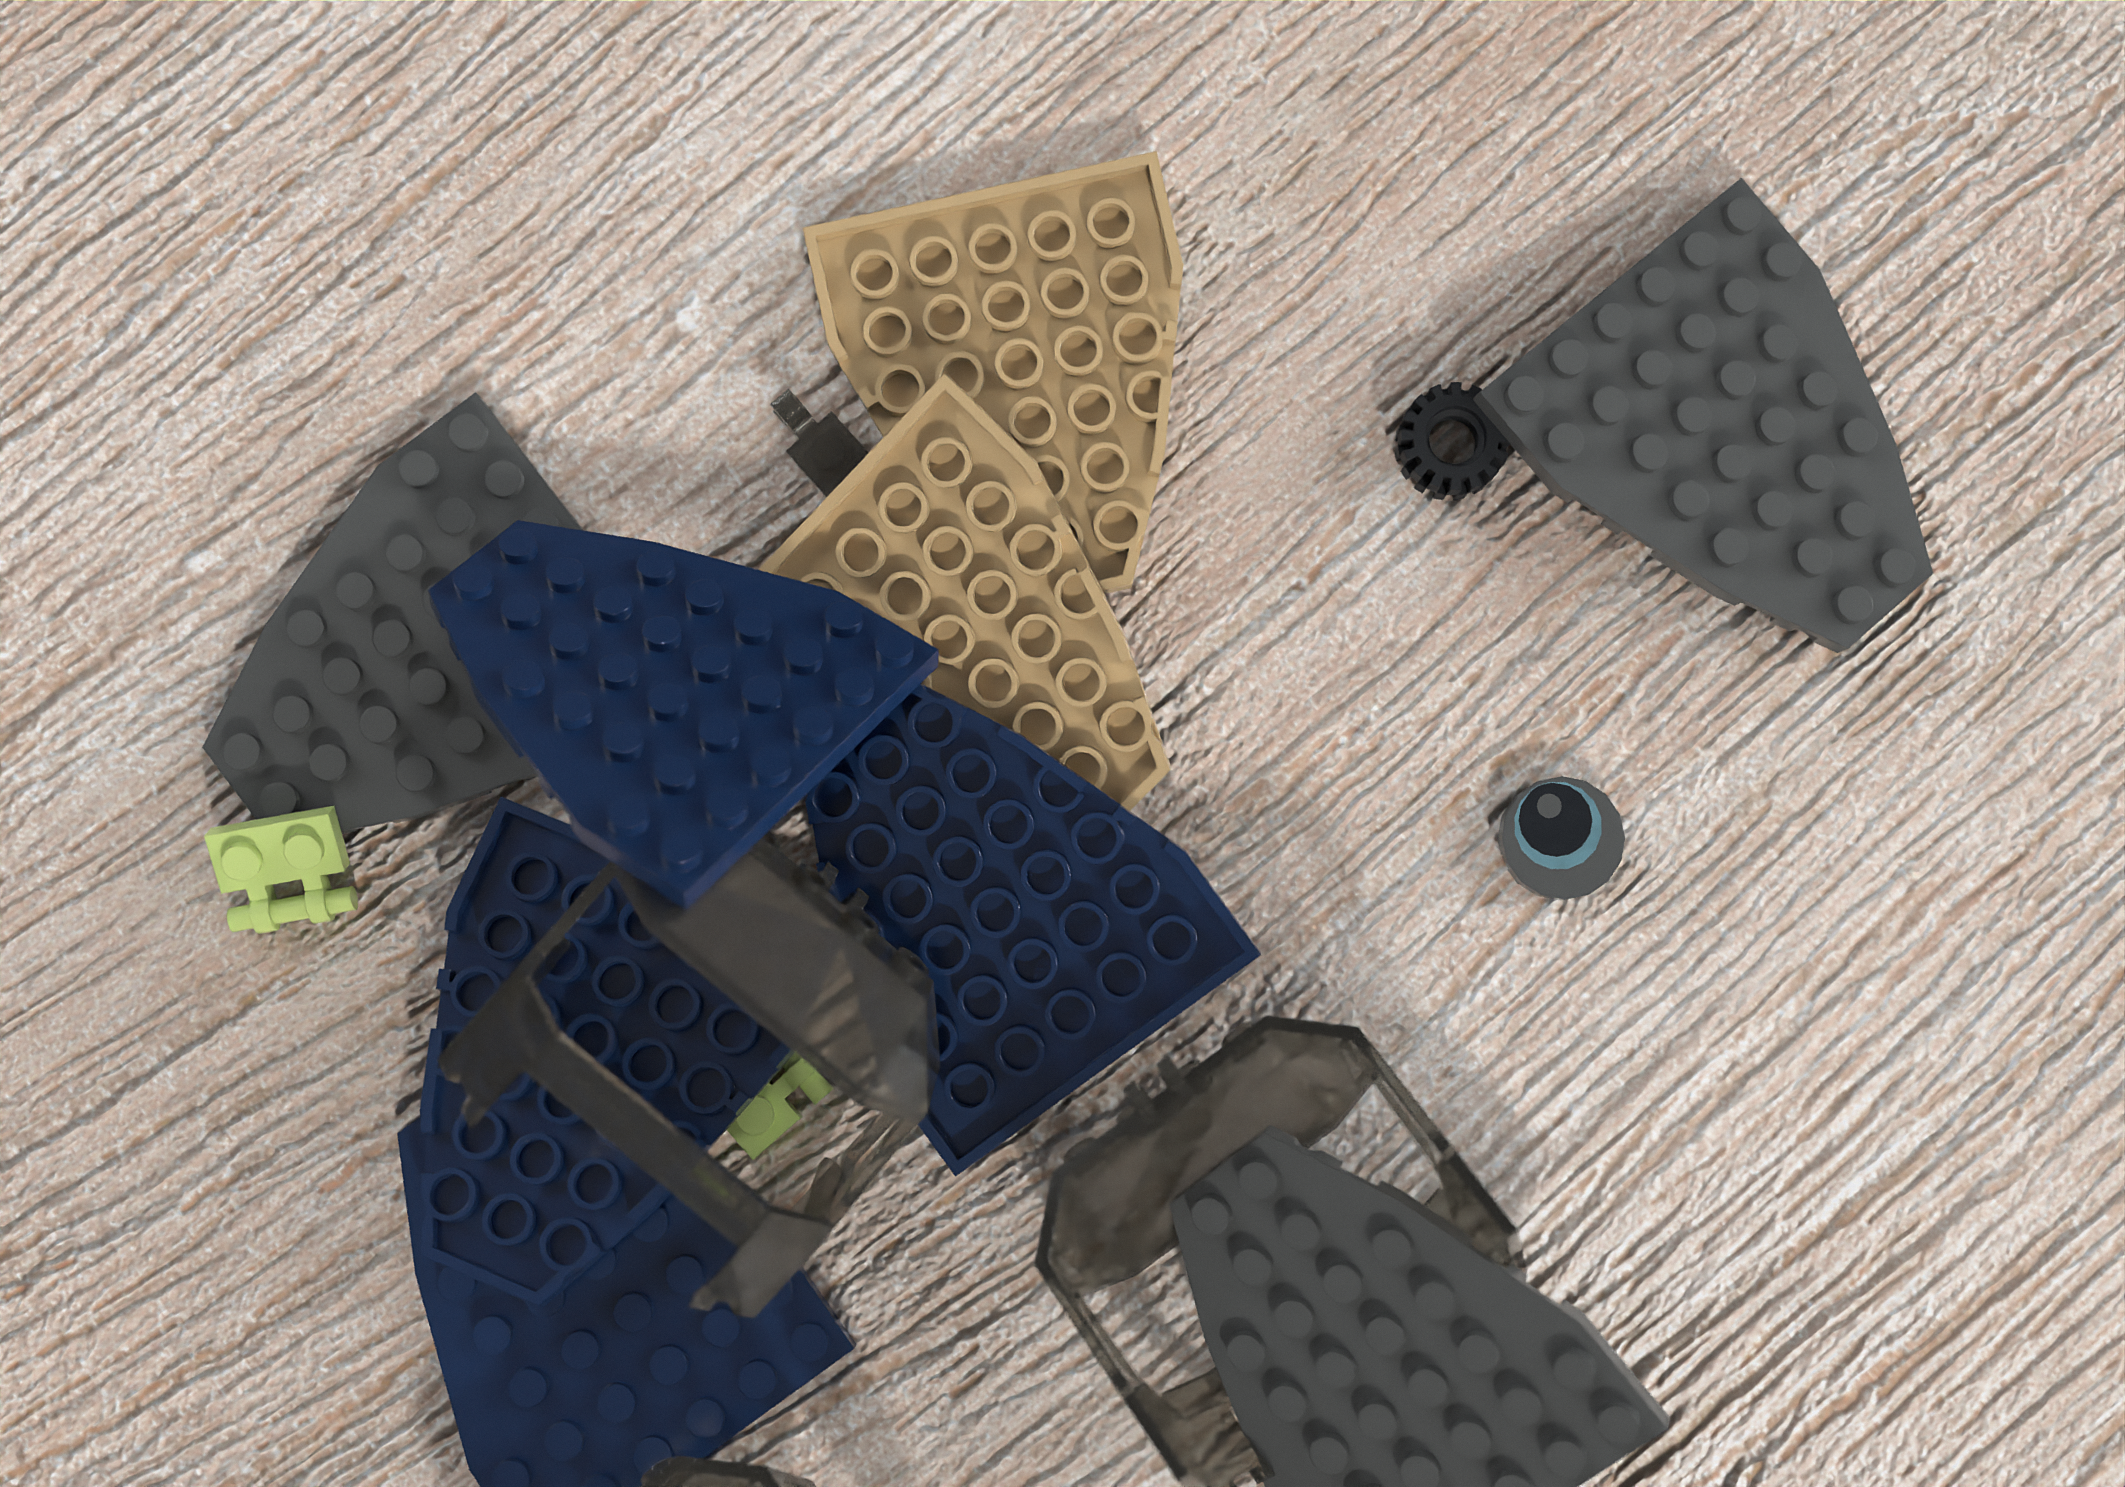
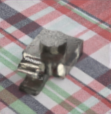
(823, 449)

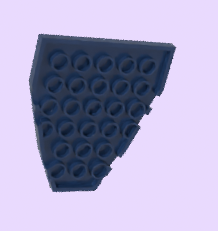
(669, 689)
(1031, 900)
(533, 1185)
(618, 1358)

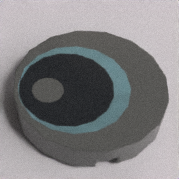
(1561, 838)

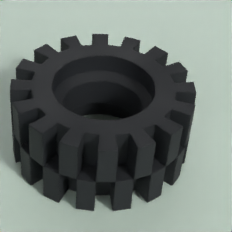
(1425, 466)

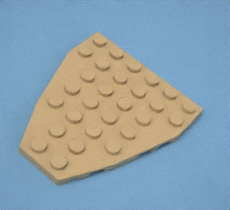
(1045, 310)
(973, 555)

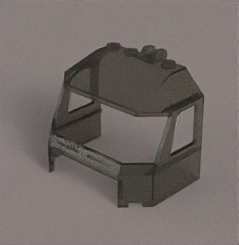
(800, 969)
(1113, 1195)

